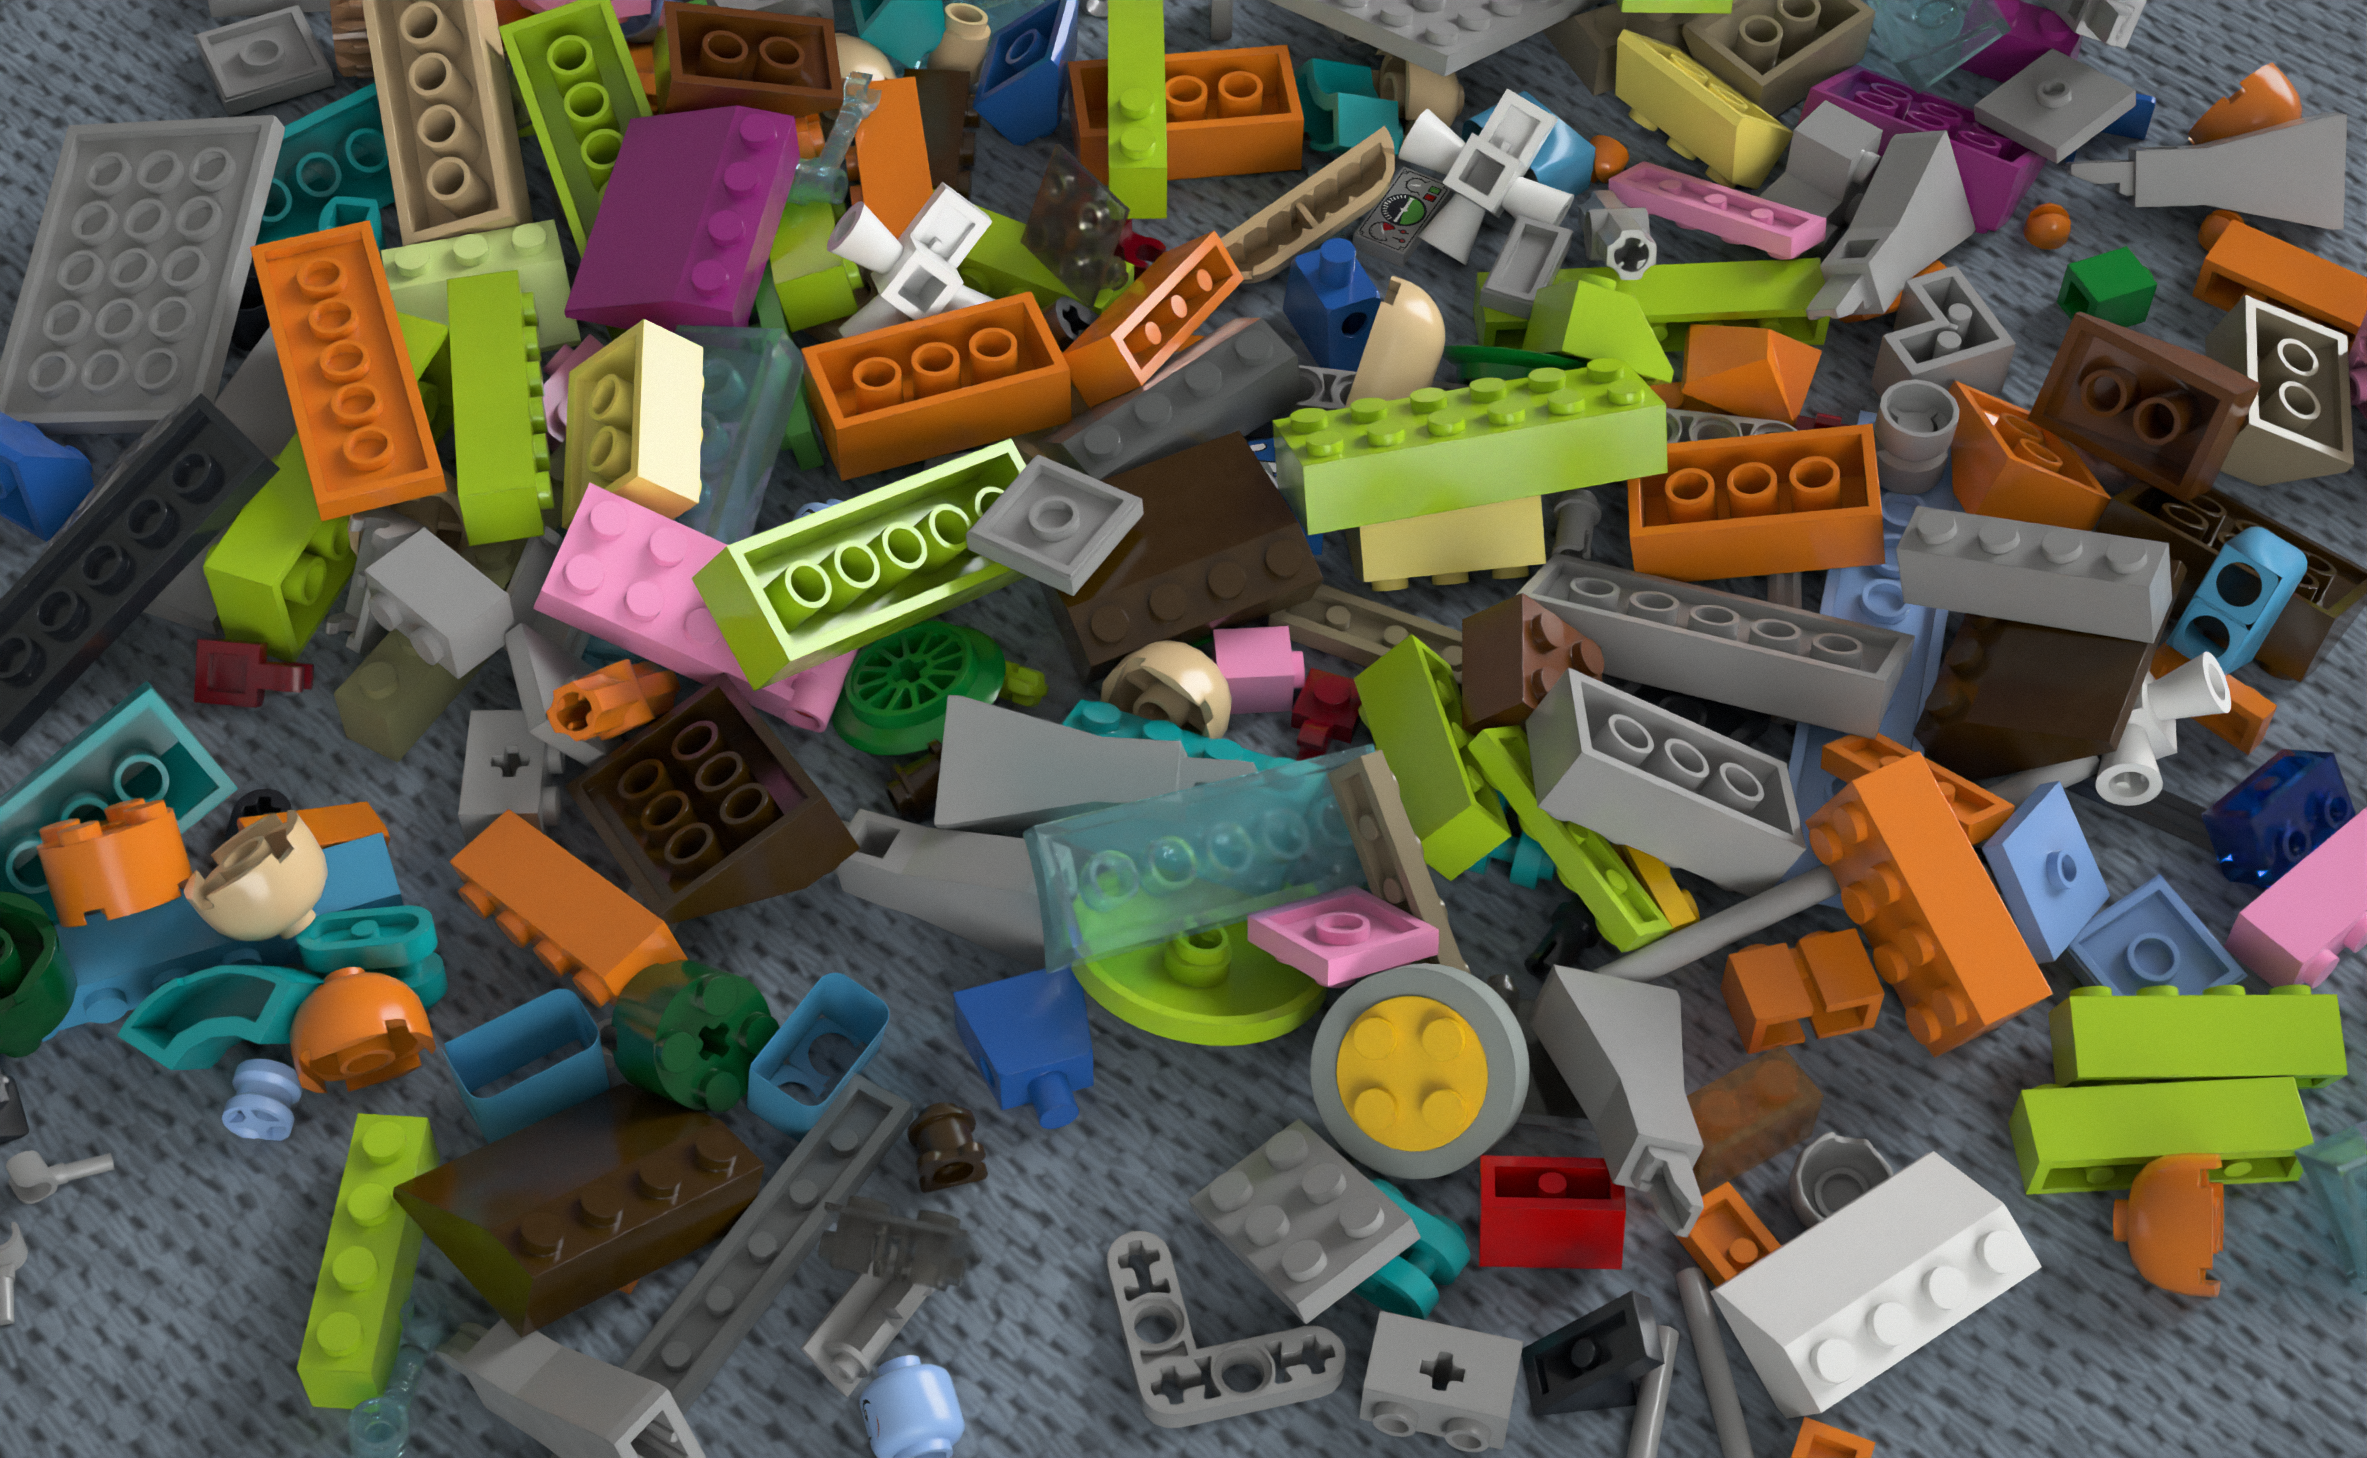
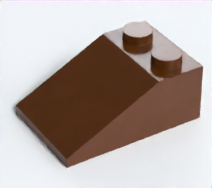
(745, 59)
(2144, 405)

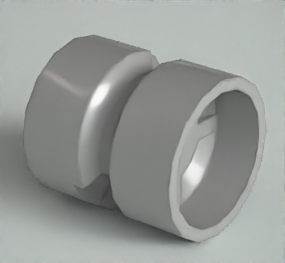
(1914, 435)

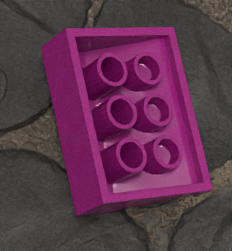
(1991, 166)
(687, 219)

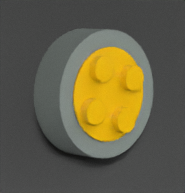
(1419, 1070)

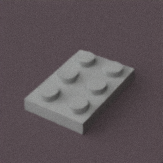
(1304, 1220)

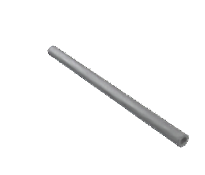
(1797, 894)

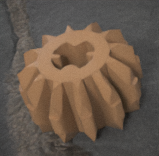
(351, 39)

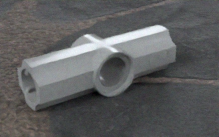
(1617, 235)

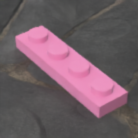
(1719, 210)

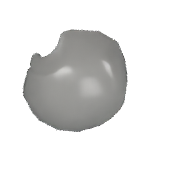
(1833, 1174)

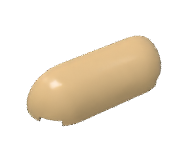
(1313, 209)
(1401, 345)

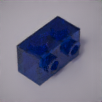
(2278, 816)

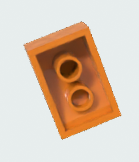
(2017, 468)

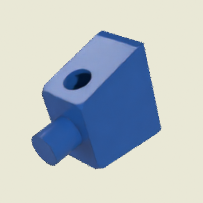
(1330, 292)
(1030, 1041)

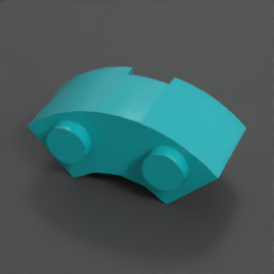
(1343, 106)
(207, 1012)

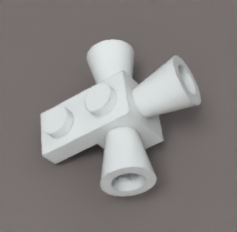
(1485, 172)
(919, 269)
(2191, 690)

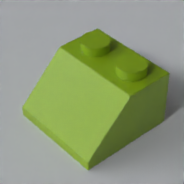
(1593, 322)

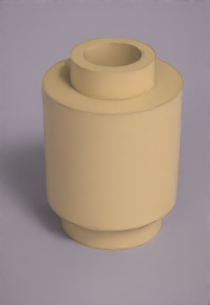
(963, 41)

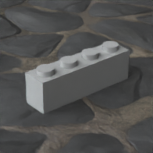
(2035, 573)

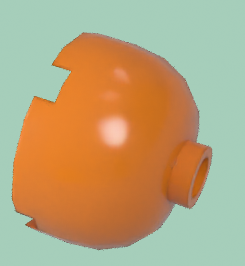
(2262, 102)
(358, 1031)
(2174, 1222)

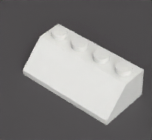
(1873, 1284)

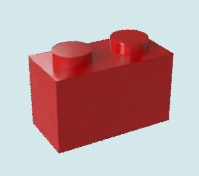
(1549, 1213)

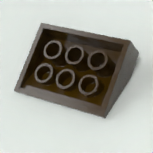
(2196, 531)
(1200, 559)
(2032, 694)
(711, 809)
(584, 1202)

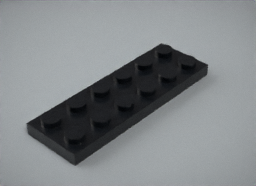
(121, 557)

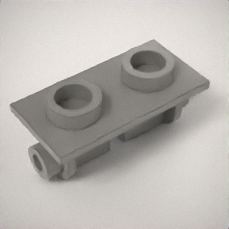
(862, 1325)

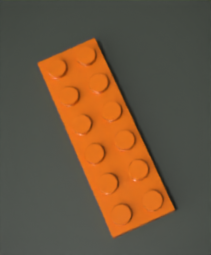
(347, 371)

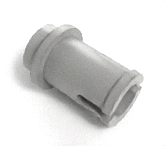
(1576, 517)

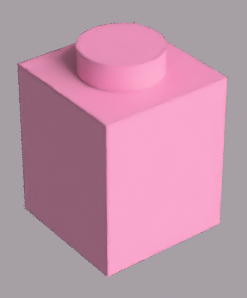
(1259, 668)

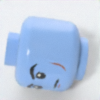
(912, 1410)

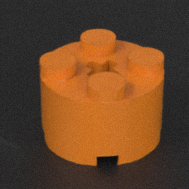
(114, 863)

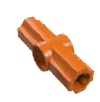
(613, 700)

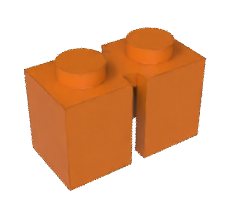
(1819, 979)

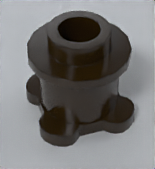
(915, 784)
(946, 1147)

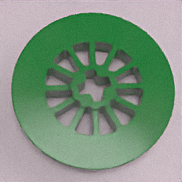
(1503, 363)
(902, 684)

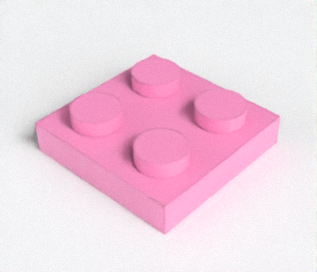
(1342, 936)

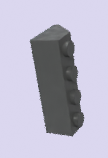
(1206, 391)

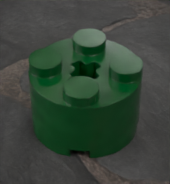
(34, 976)
(691, 1033)

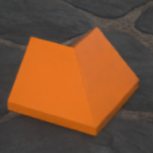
(1748, 371)

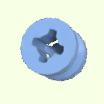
(262, 1100)

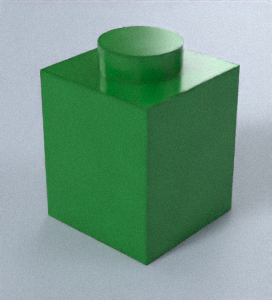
(2109, 288)

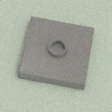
(264, 60)
(2055, 105)
(1055, 524)
(538, 670)

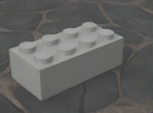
(1663, 785)

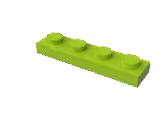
(1582, 856)

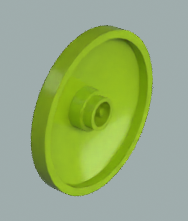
(1205, 989)

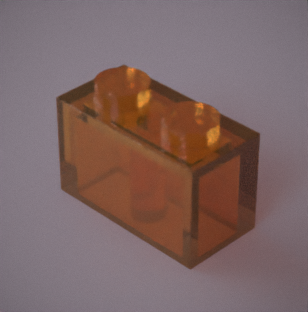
(1752, 1116)

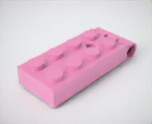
(631, 584)

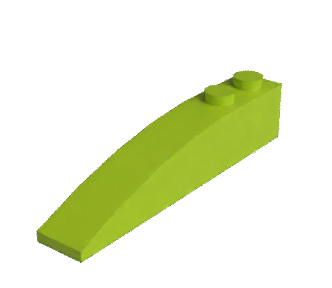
(1137, 107)

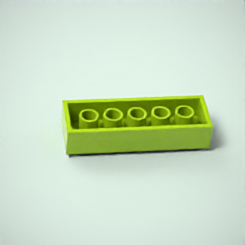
(580, 101)
(1469, 445)
(277, 560)
(858, 568)

